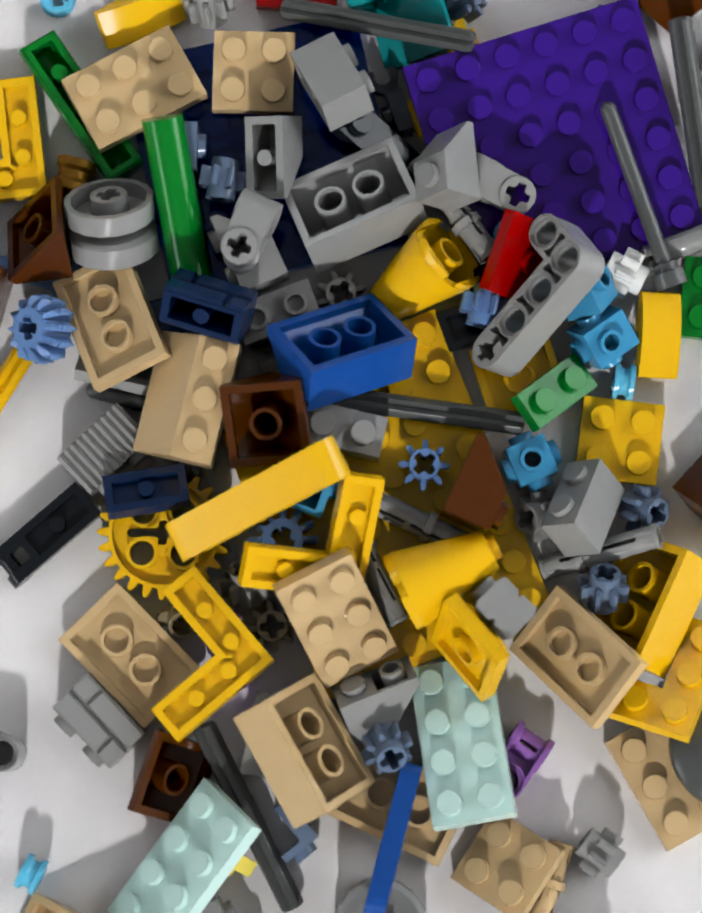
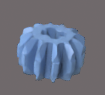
(41, 329)
(285, 524)

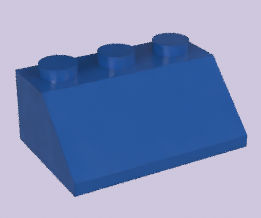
(343, 349)

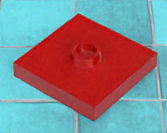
(511, 256)

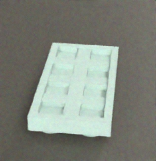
(461, 751)
(190, 856)

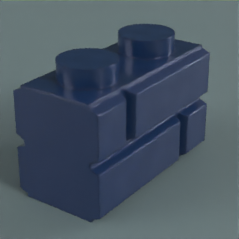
(208, 306)

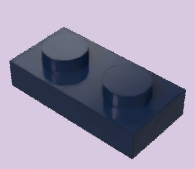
(146, 491)

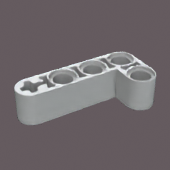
(544, 300)

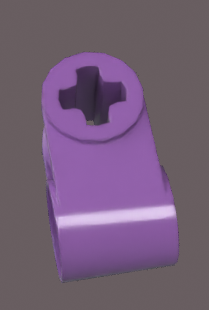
(522, 760)

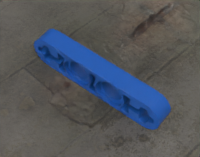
(392, 839)

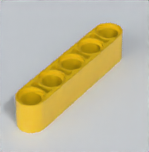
(258, 498)

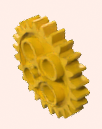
(162, 568)

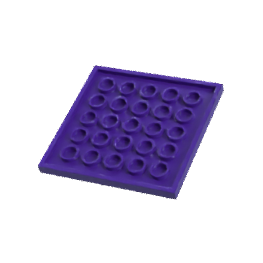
(540, 116)

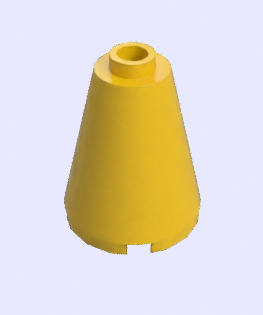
(426, 270)
(439, 569)

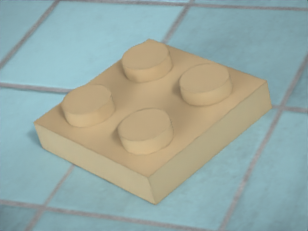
(253, 73)
(508, 866)

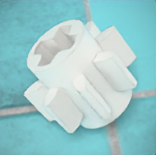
(628, 272)

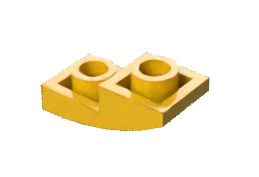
(131, 20)
(659, 334)

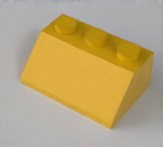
(660, 603)

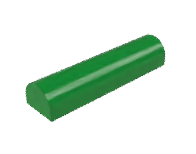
(49, 64)
(176, 193)

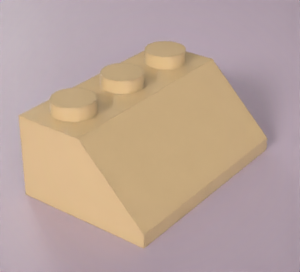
(183, 400)
(304, 750)

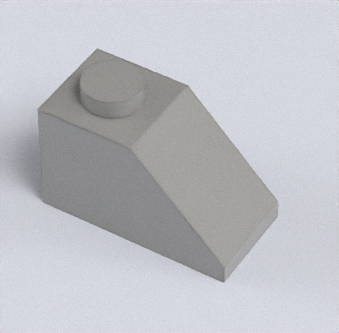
(272, 154)
(448, 170)

